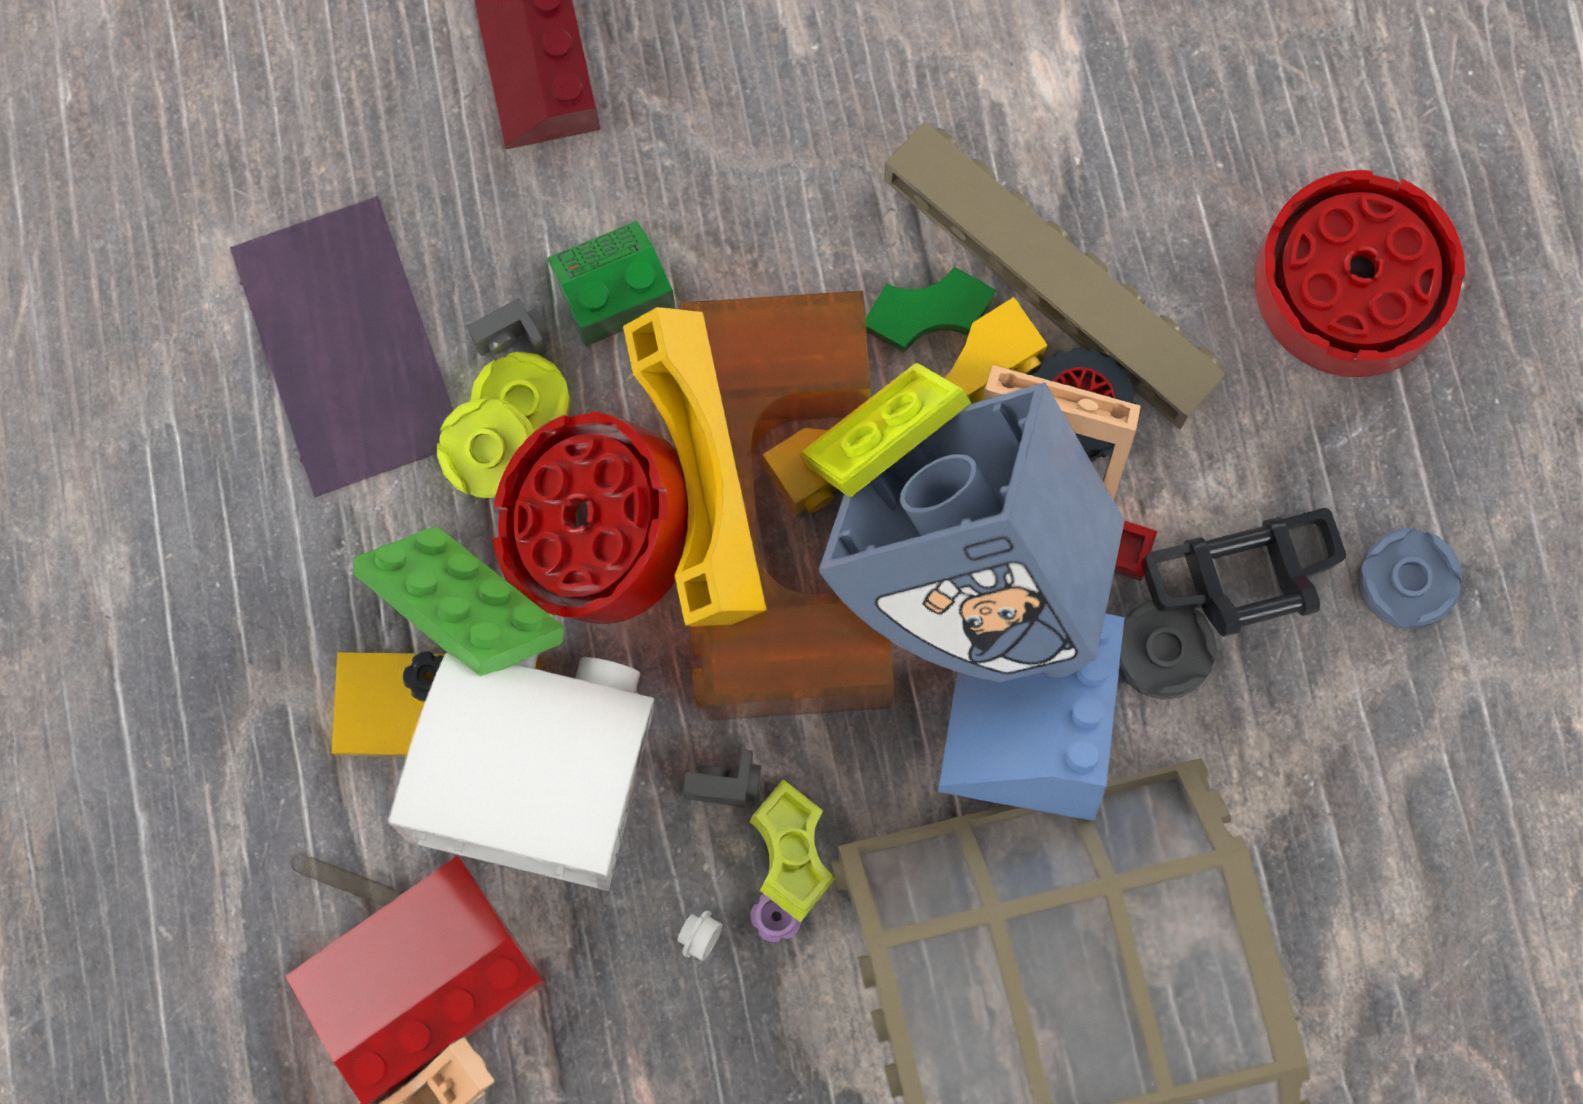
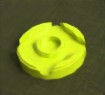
(526, 383)
(479, 444)

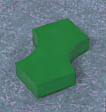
(908, 314)

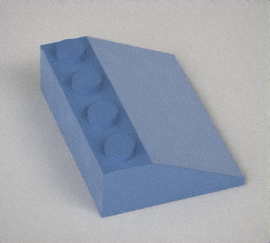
(1036, 736)

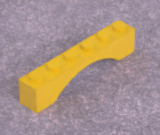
(998, 338)
(718, 564)

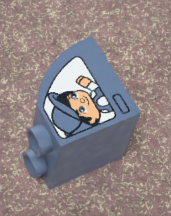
(984, 544)

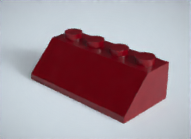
(537, 70)

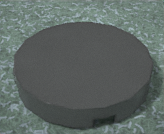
(1166, 651)

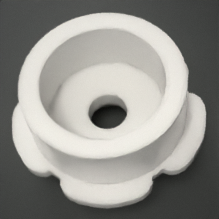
(699, 935)

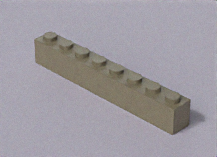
(1053, 273)

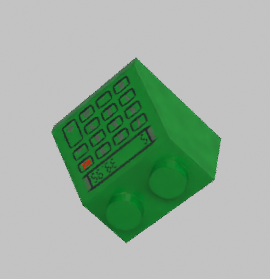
(611, 281)

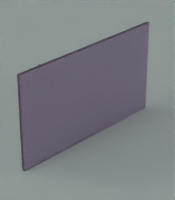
(345, 344)

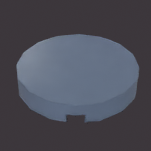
(1410, 578)

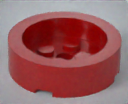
(1350, 321)
(634, 518)

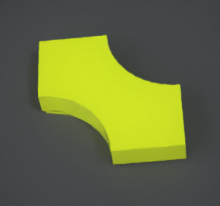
(795, 871)

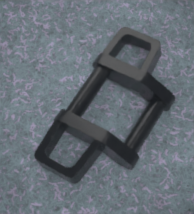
(1227, 619)

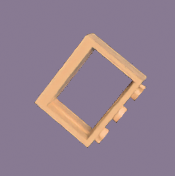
(1086, 413)

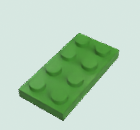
(458, 601)

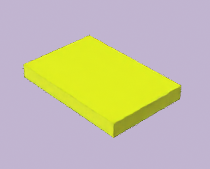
(884, 429)

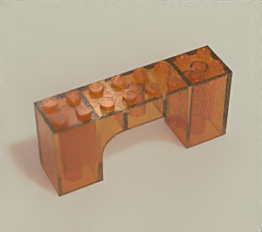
(807, 651)

